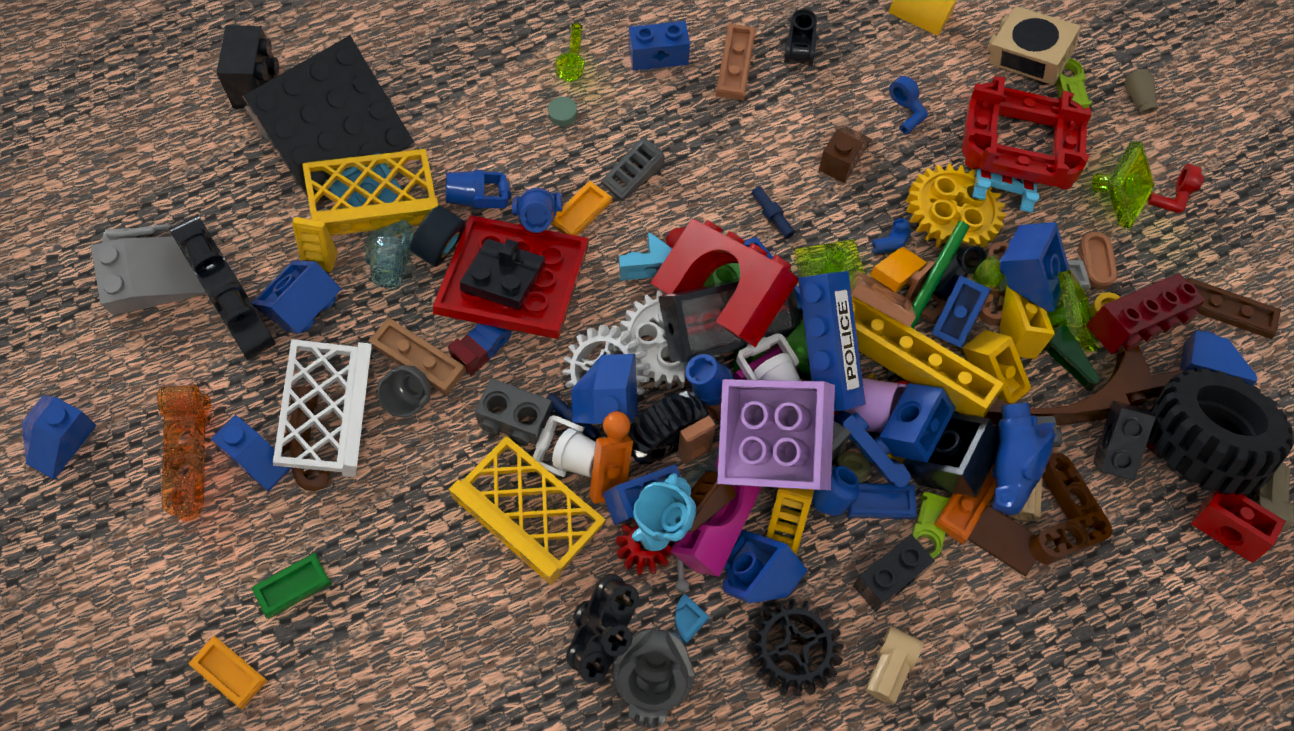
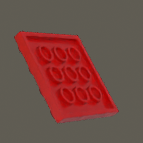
(549, 298)

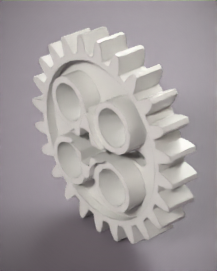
(639, 325)

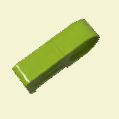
(1074, 84)
(929, 512)

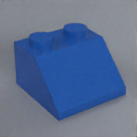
(1033, 263)
(297, 296)

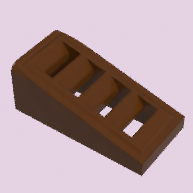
(709, 497)

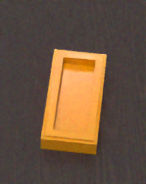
(581, 209)
(897, 269)
(227, 672)

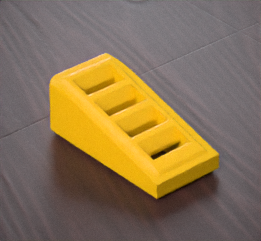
(315, 242)
(796, 499)

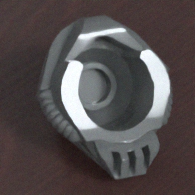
(653, 676)

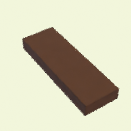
(1237, 310)

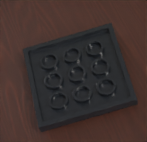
(327, 112)

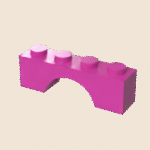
(711, 543)

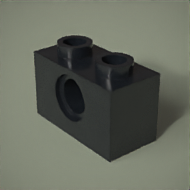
(1124, 440)
(893, 573)

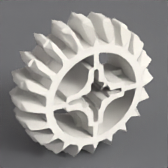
(614, 340)

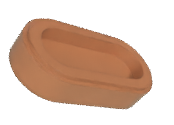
(1099, 259)

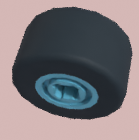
(437, 235)

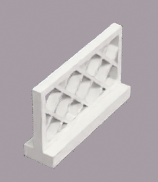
(352, 412)

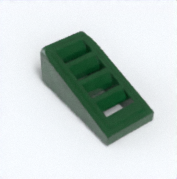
(1070, 356)

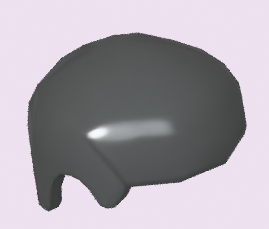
(404, 391)

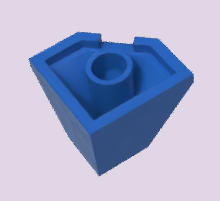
(606, 388)
(53, 434)
(761, 569)

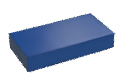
(884, 502)

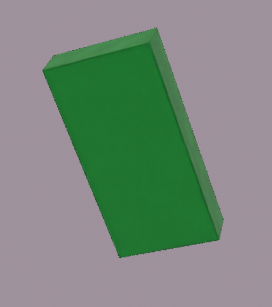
(291, 585)

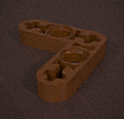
(1078, 517)

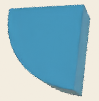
(689, 618)

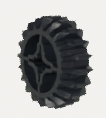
(658, 428)
(799, 662)

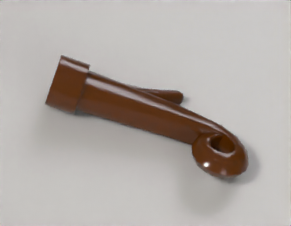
(297, 419)

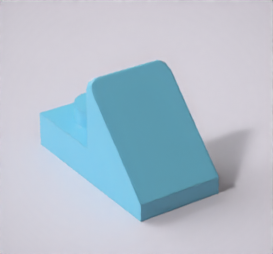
(643, 266)

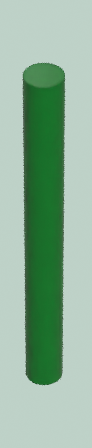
(939, 269)

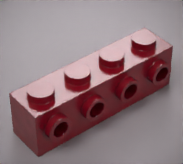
(1146, 314)

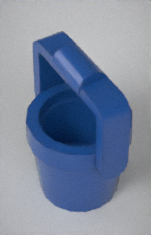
(468, 189)
(537, 208)
(706, 378)

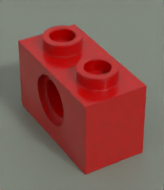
(1238, 524)

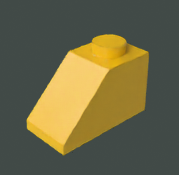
(1026, 324)
(999, 358)

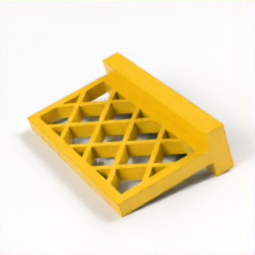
(369, 216)
(509, 532)

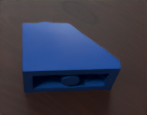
(1215, 353)
(249, 452)

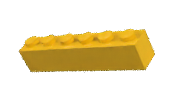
(923, 360)

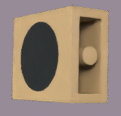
(1033, 44)

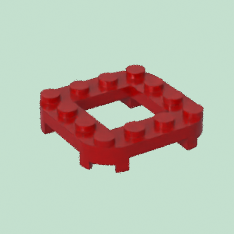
(1063, 114)

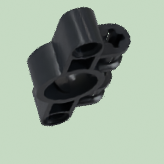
(222, 286)

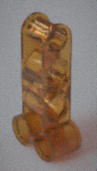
(183, 411)

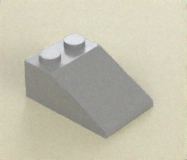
(142, 274)

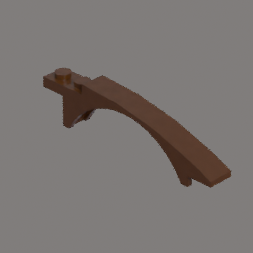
(1128, 384)

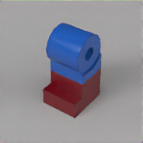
(478, 346)

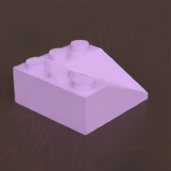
(776, 433)

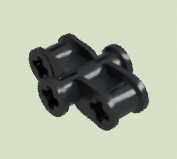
(607, 617)

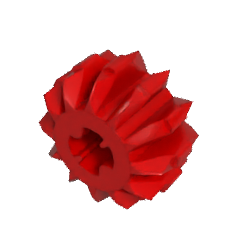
(631, 551)

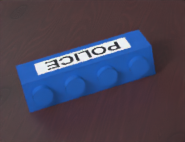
(832, 336)

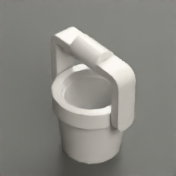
(776, 368)
(572, 451)

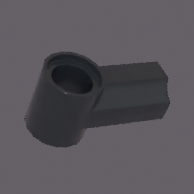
(965, 261)

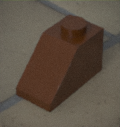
(843, 153)

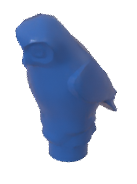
(1020, 457)

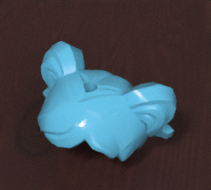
(664, 513)

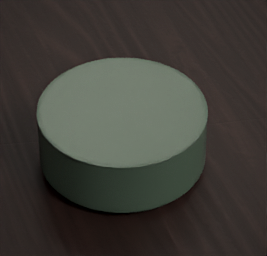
(562, 111)

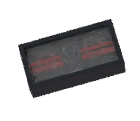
(692, 325)

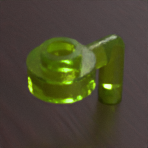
(570, 65)
(989, 272)

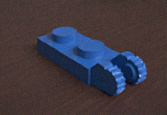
(873, 450)

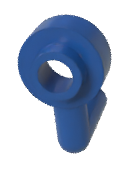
(906, 94)

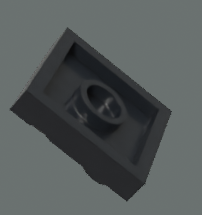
(502, 273)

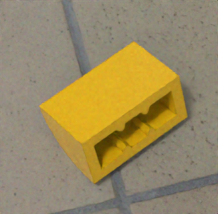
(926, 14)

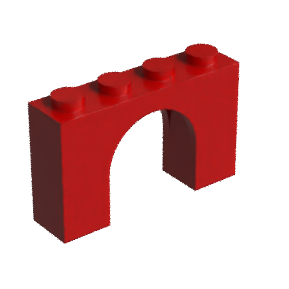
(762, 282)

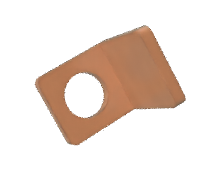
(915, 283)

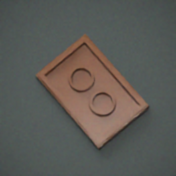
(882, 298)

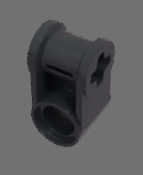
(801, 37)

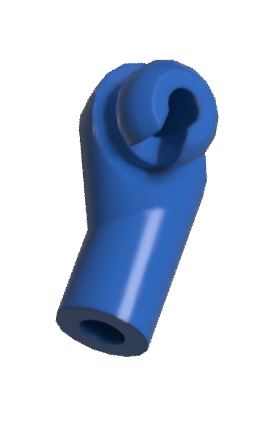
(896, 239)

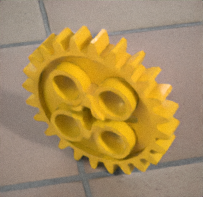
(945, 197)

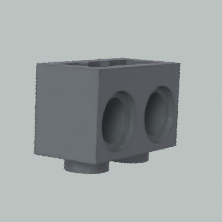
(518, 406)

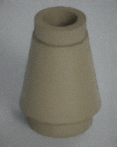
(1142, 90)

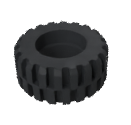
(1219, 431)

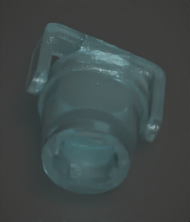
(389, 254)

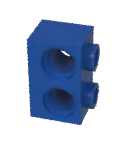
(623, 497)

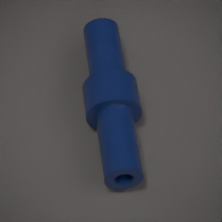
(773, 212)
(566, 413)

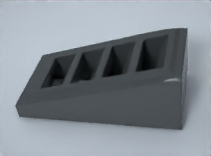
(644, 154)

